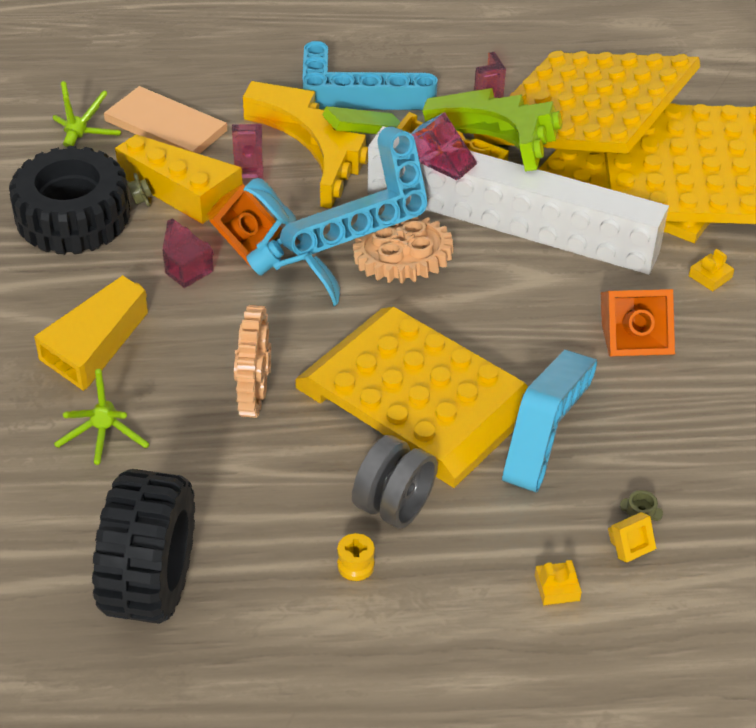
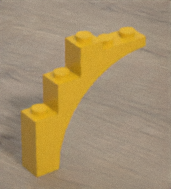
(300, 117)

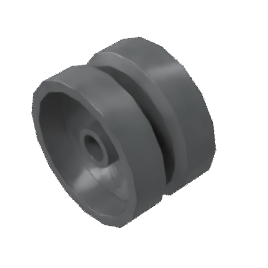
(394, 481)

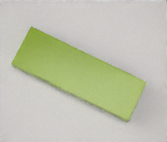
(359, 120)

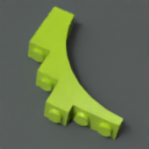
(503, 118)

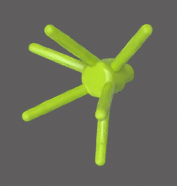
(77, 126)
(101, 417)

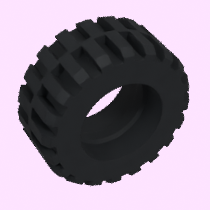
(70, 200)
(143, 546)

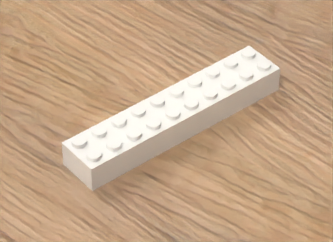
(543, 209)

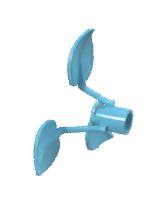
(269, 253)

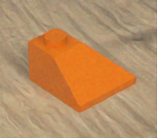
(241, 220)
(638, 322)

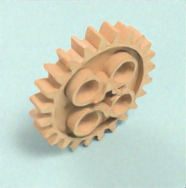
(404, 250)
(252, 361)

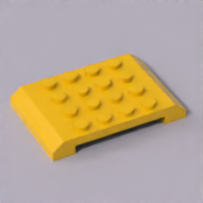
(419, 390)

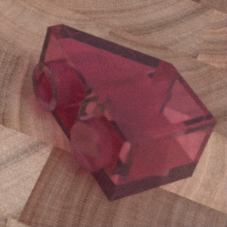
(443, 148)
(185, 255)

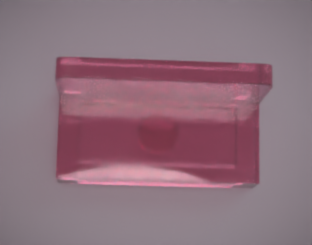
(491, 76)
(248, 149)

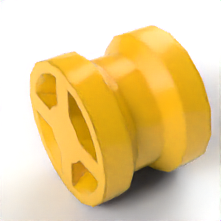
(349, 563)

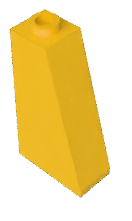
(92, 332)

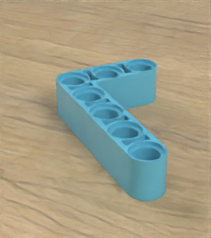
(363, 89)
(367, 207)
(538, 417)

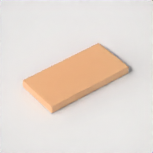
(165, 120)

